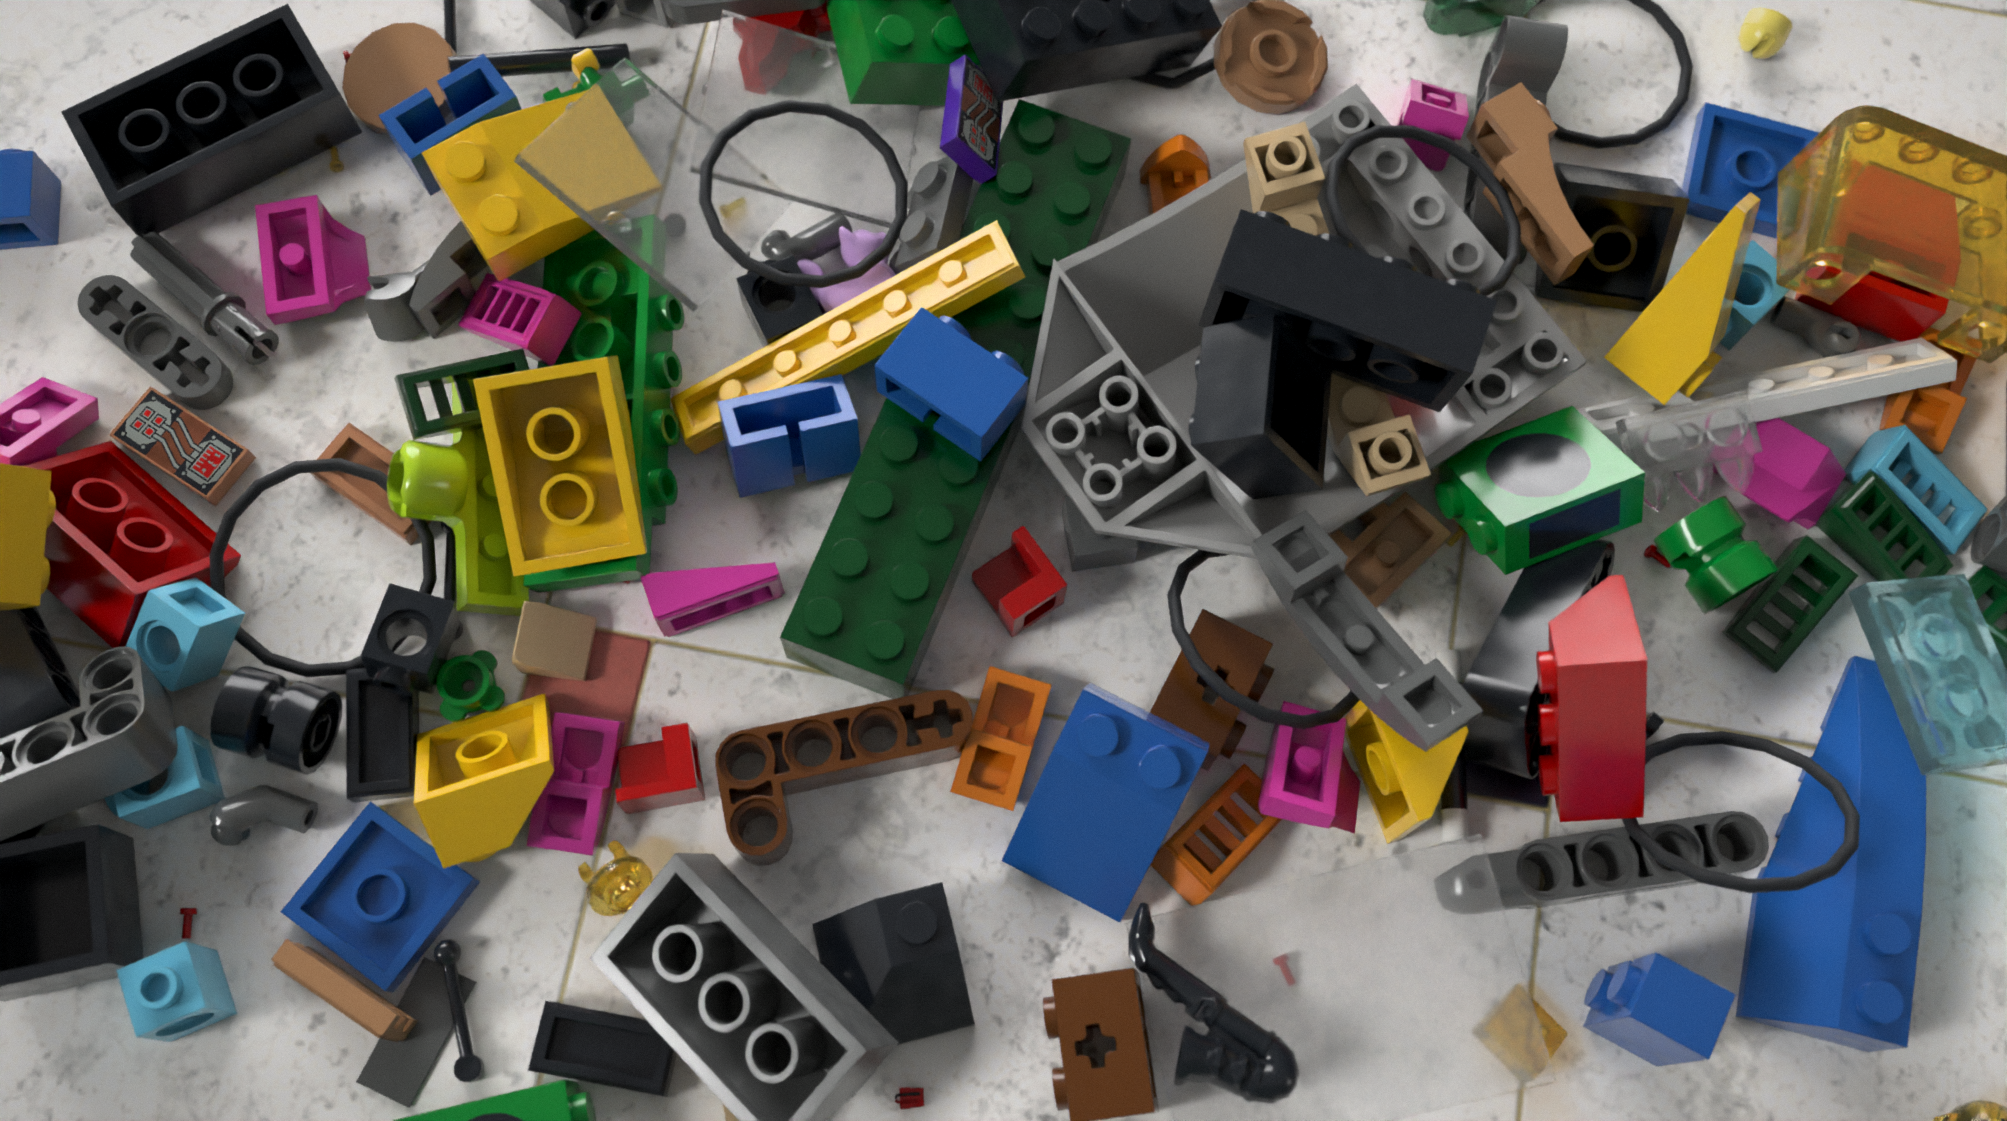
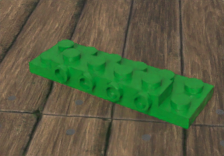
(632, 319)

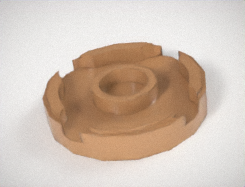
(1270, 56)
(393, 67)

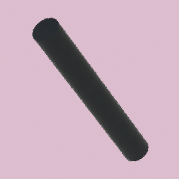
(544, 60)

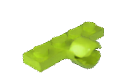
(459, 489)

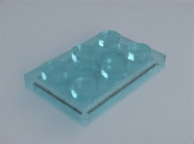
(1938, 669)

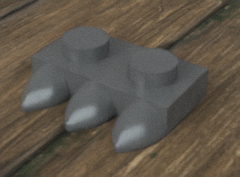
(935, 213)

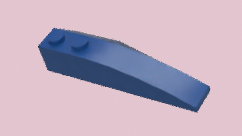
(1845, 949)

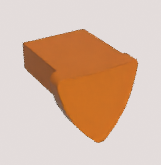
(1174, 171)

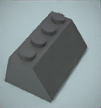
(741, 996)

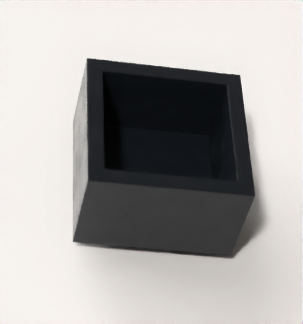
(1261, 407)
(67, 910)

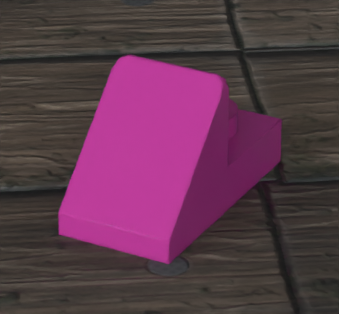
(1435, 111)
(42, 420)

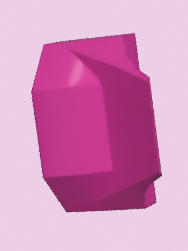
(308, 260)
(1792, 473)
(1309, 775)

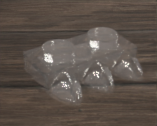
(1689, 442)

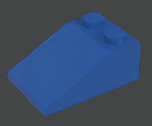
(1105, 801)

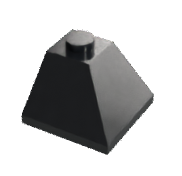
(900, 962)

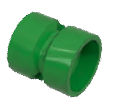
(1715, 554)

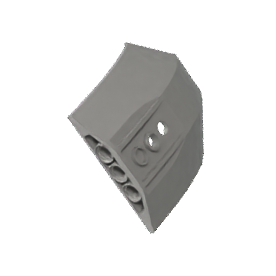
(1125, 335)

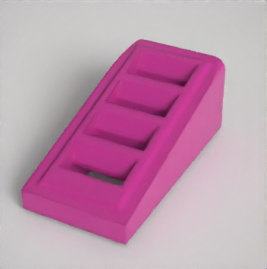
(546, 330)
(703, 595)

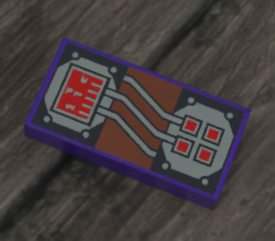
(971, 121)

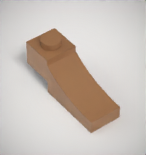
(1514, 140)

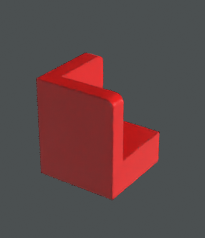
(1020, 583)
(660, 772)

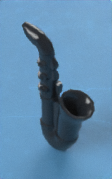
(1235, 1050)

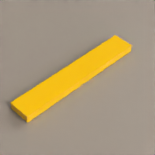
(854, 330)

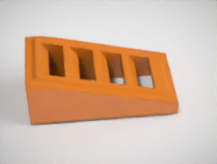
(1190, 863)

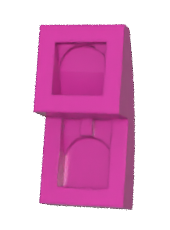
(578, 794)

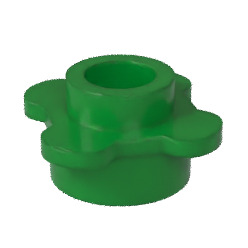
(464, 668)

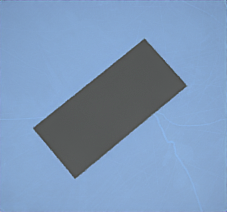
(401, 1067)

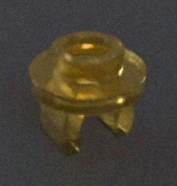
(616, 883)

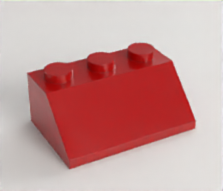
(118, 539)
(1595, 707)

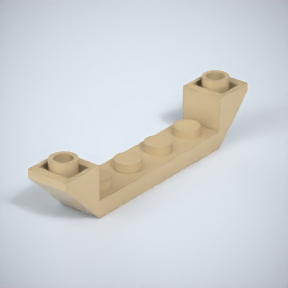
(1361, 426)

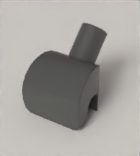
(390, 307)

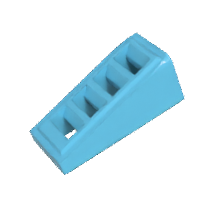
(1899, 451)

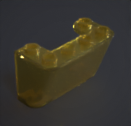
(1905, 205)

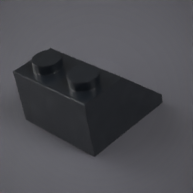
(1633, 233)

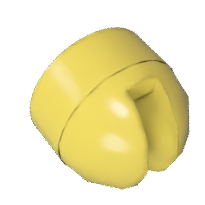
(1764, 32)

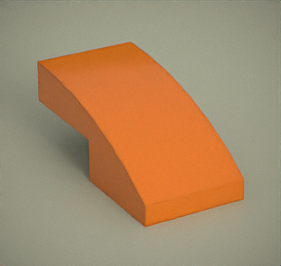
(1931, 409)
(1001, 738)

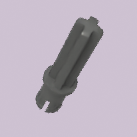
(218, 311)

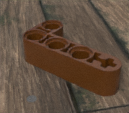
(847, 762)

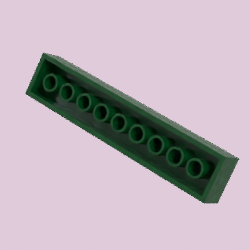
(914, 492)

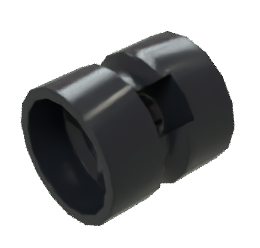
(266, 716)

